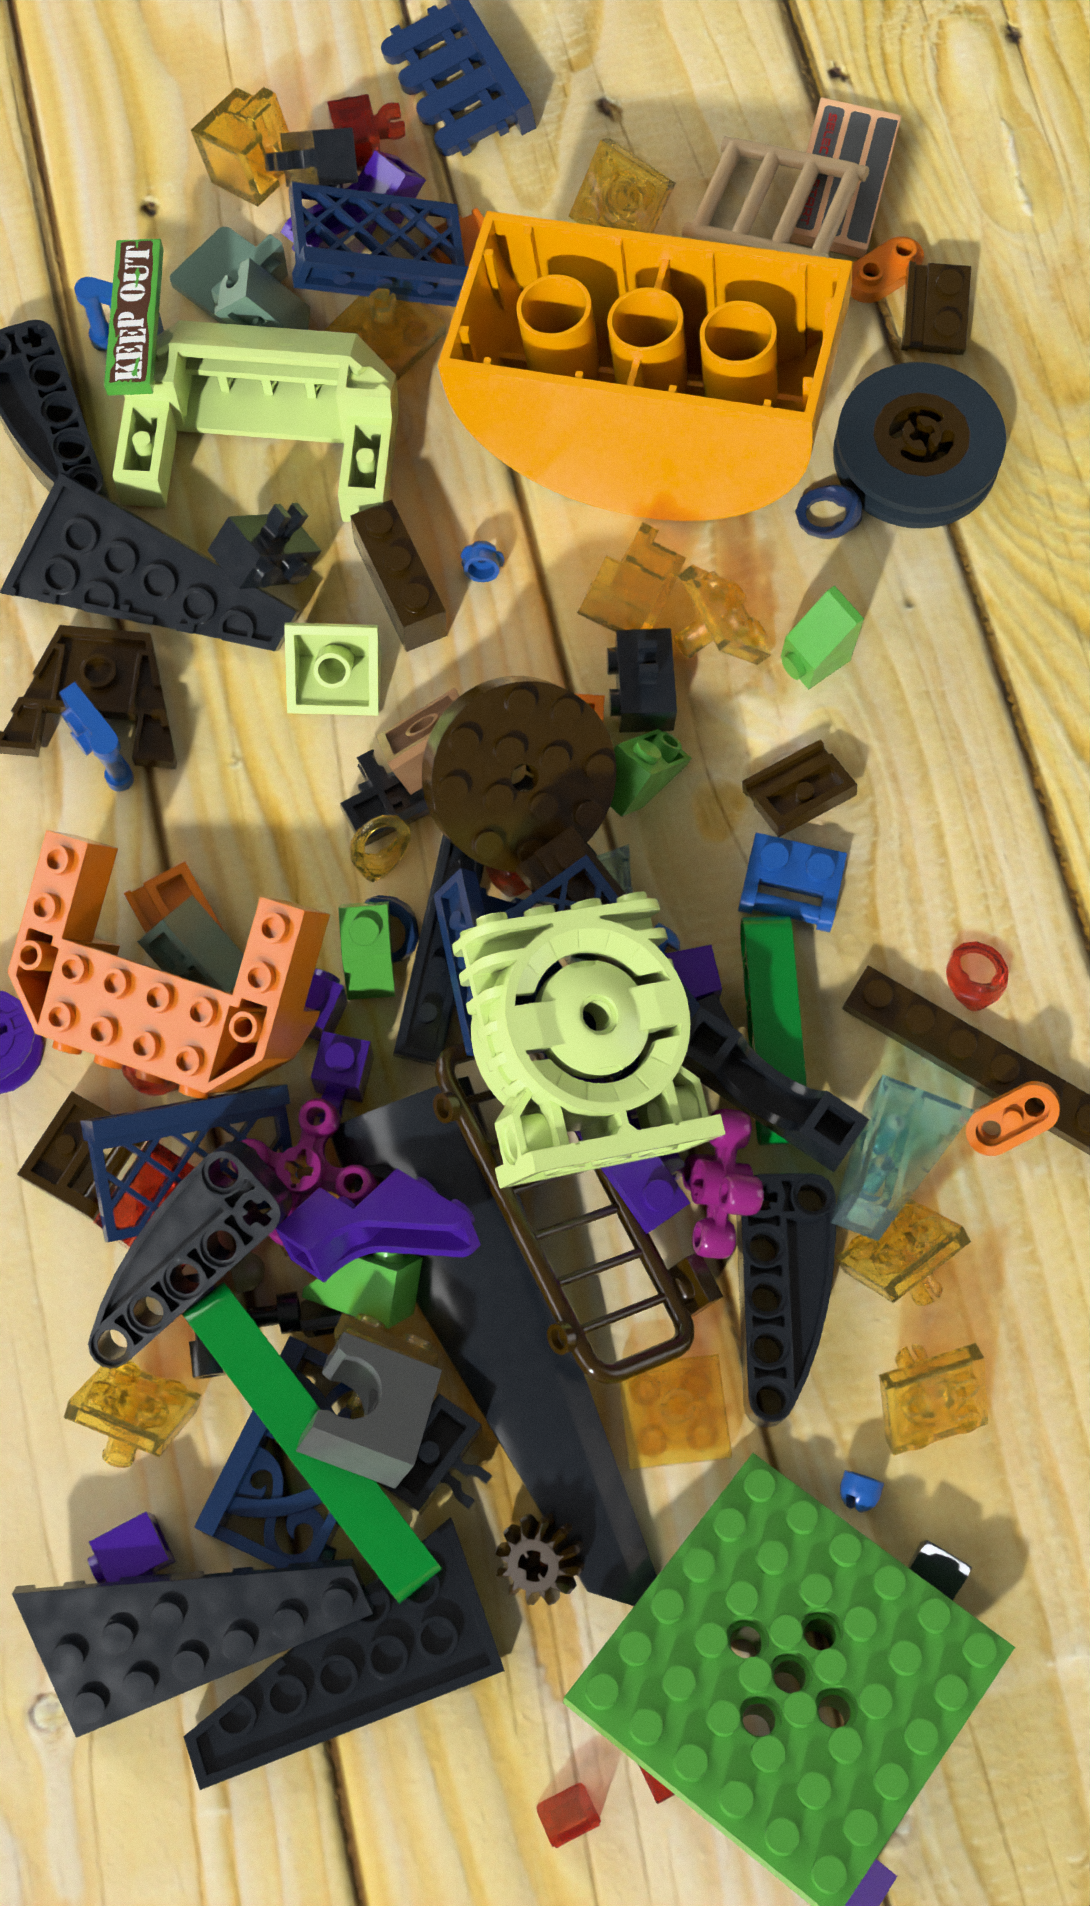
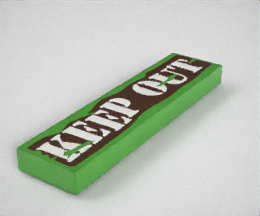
(134, 317)

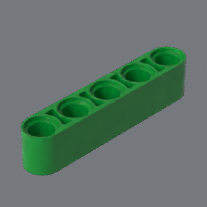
(772, 1001)

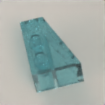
(894, 1154)

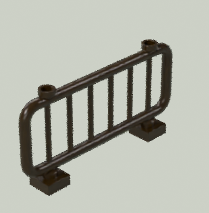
(682, 1289)

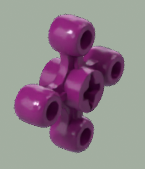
(311, 1152)
(722, 1186)

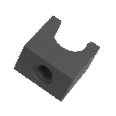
(396, 1407)

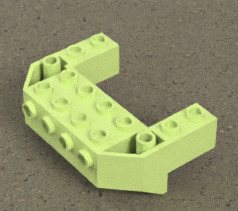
(264, 387)

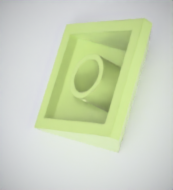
(333, 668)

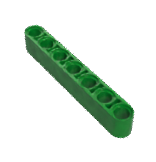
(286, 1411)

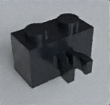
(316, 157)
(265, 548)
(643, 680)
(442, 1447)

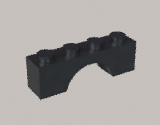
(801, 1115)

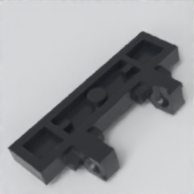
(381, 796)

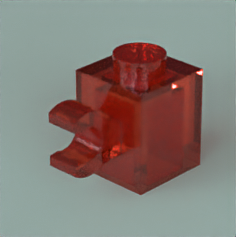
(367, 127)

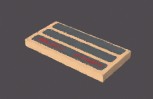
(858, 137)

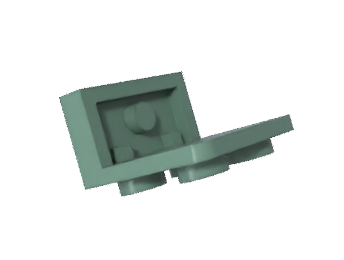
(219, 256)

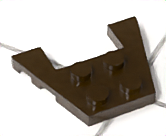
(116, 675)

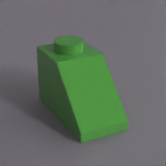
(822, 639)
(367, 950)
(373, 1285)

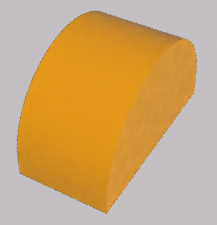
(644, 364)

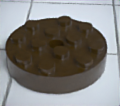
(481, 744)

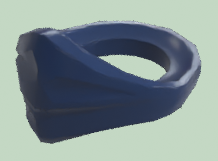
(841, 496)
(408, 919)

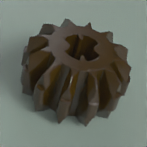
(526, 1568)

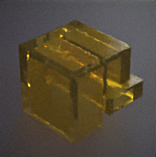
(235, 140)
(636, 588)

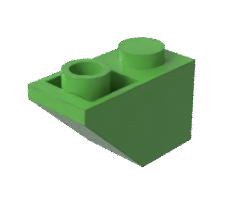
(645, 768)

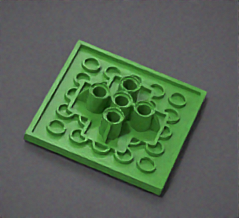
(897, 1668)

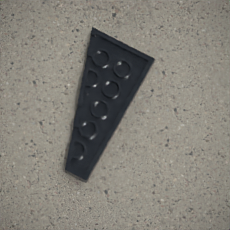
(120, 566)
(164, 1634)
(356, 1672)

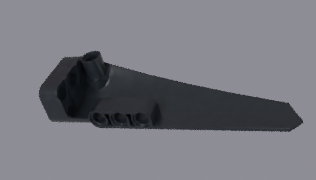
(496, 1337)

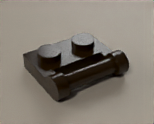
(64, 1154)

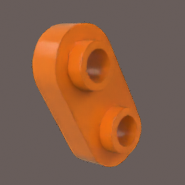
(887, 267)
(1015, 1119)

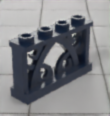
(236, 1495)

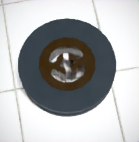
(936, 413)

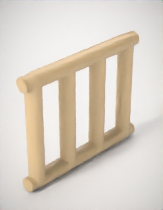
(771, 158)

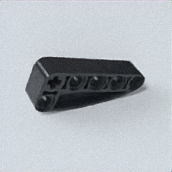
(32, 409)
(187, 1233)
(796, 1276)

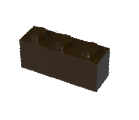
(399, 575)

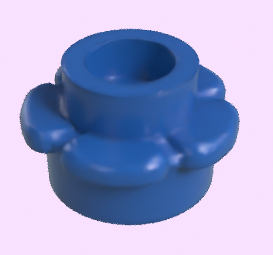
(481, 561)

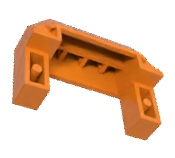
(148, 1017)

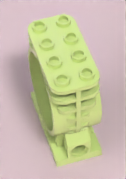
(636, 1012)

